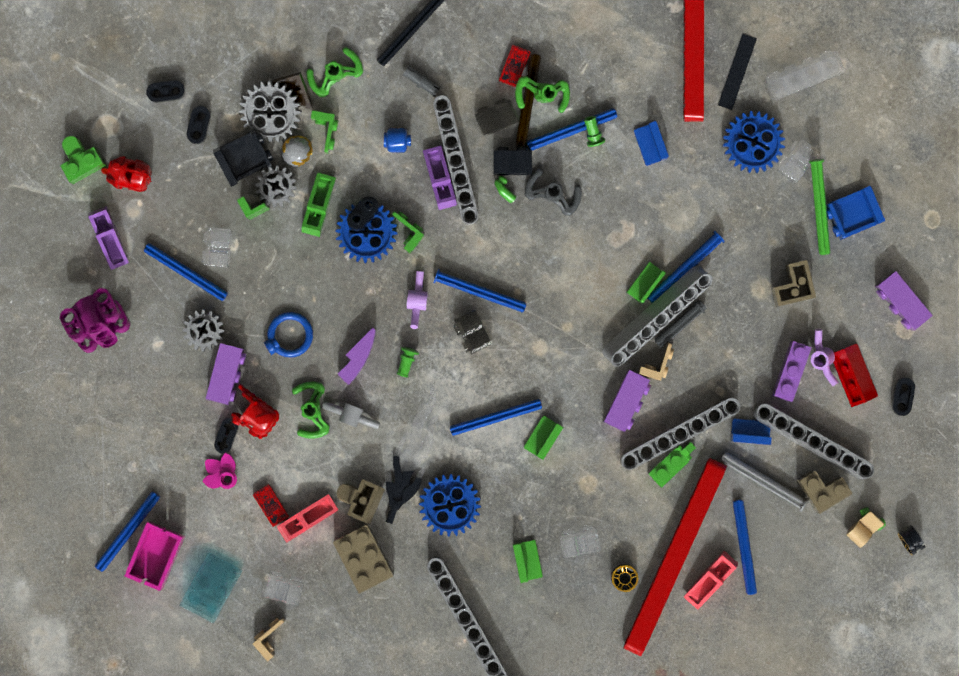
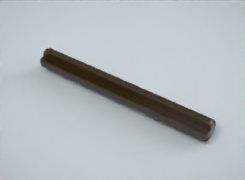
(528, 101)

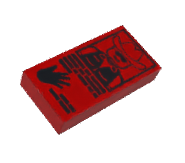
(514, 66)
(271, 505)

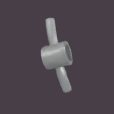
(351, 415)

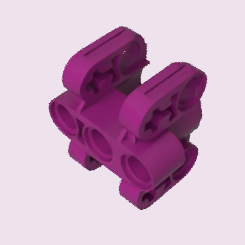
(95, 321)

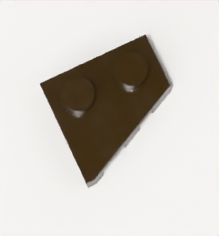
(299, 88)

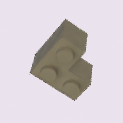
(800, 285)
(821, 495)

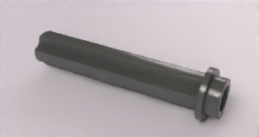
(680, 323)

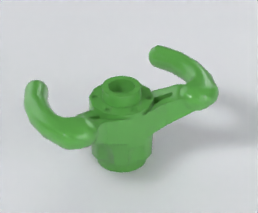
(334, 73)
(543, 92)
(312, 410)

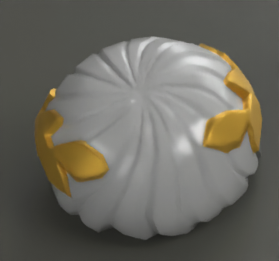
(296, 151)

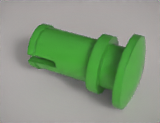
(594, 134)
(406, 361)

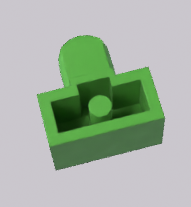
(81, 162)

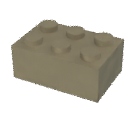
(363, 558)

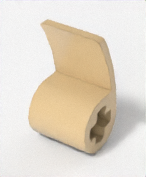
(864, 528)

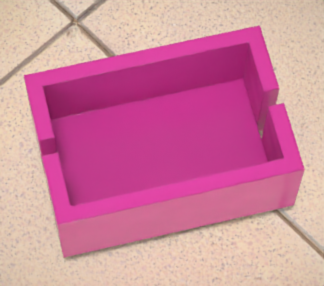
(154, 556)

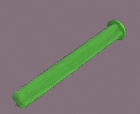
(820, 206)

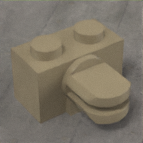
(362, 499)

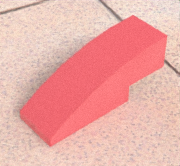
(307, 518)
(711, 580)

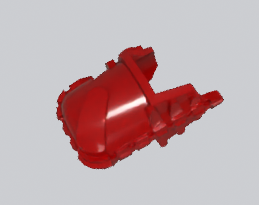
(128, 174)
(257, 414)

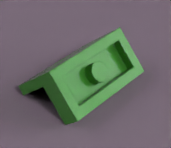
(248, 211)
(646, 282)
(543, 437)
(527, 561)

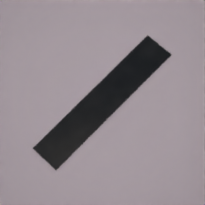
(737, 72)

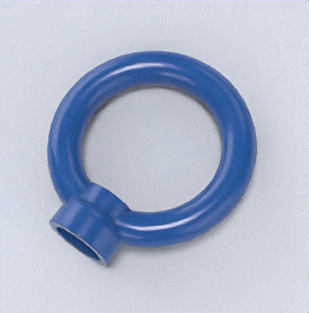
(272, 344)

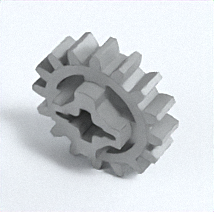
(270, 198)
(200, 338)

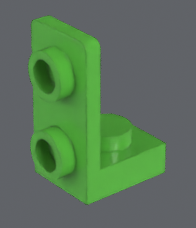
(321, 119)
(411, 241)

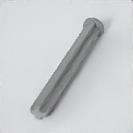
(764, 481)

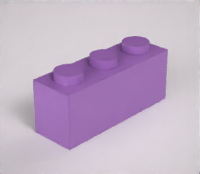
(903, 301)
(791, 371)
(225, 374)
(627, 401)

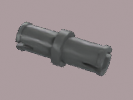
(421, 81)

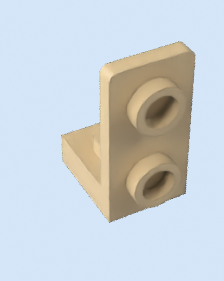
(650, 371)
(266, 649)

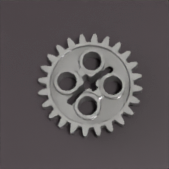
(269, 94)

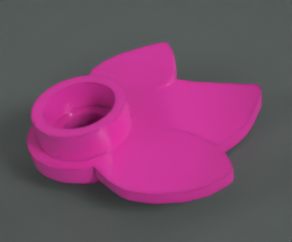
(218, 470)

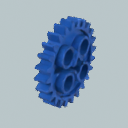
(760, 126)
(365, 250)
(454, 522)

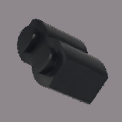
(512, 162)

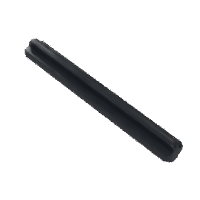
(408, 31)

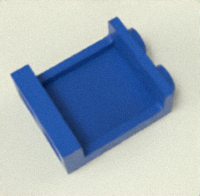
(854, 213)

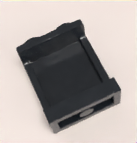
(243, 156)

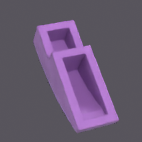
(440, 177)
(108, 238)
(358, 357)

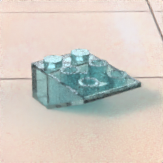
(211, 588)

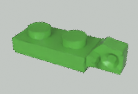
(671, 464)

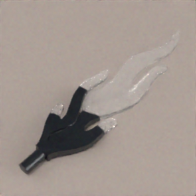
(408, 462)

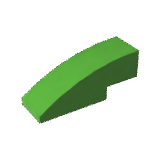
(318, 204)

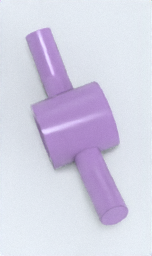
(417, 299)
(829, 355)

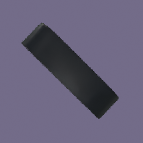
(222, 433)

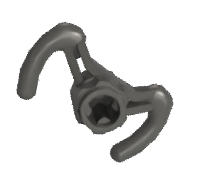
(553, 193)

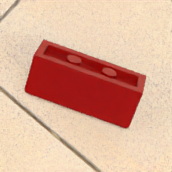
(854, 375)

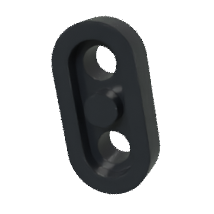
(165, 91)
(198, 125)
(364, 213)
(905, 397)

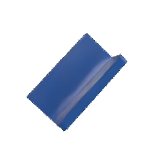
(651, 143)
(750, 432)

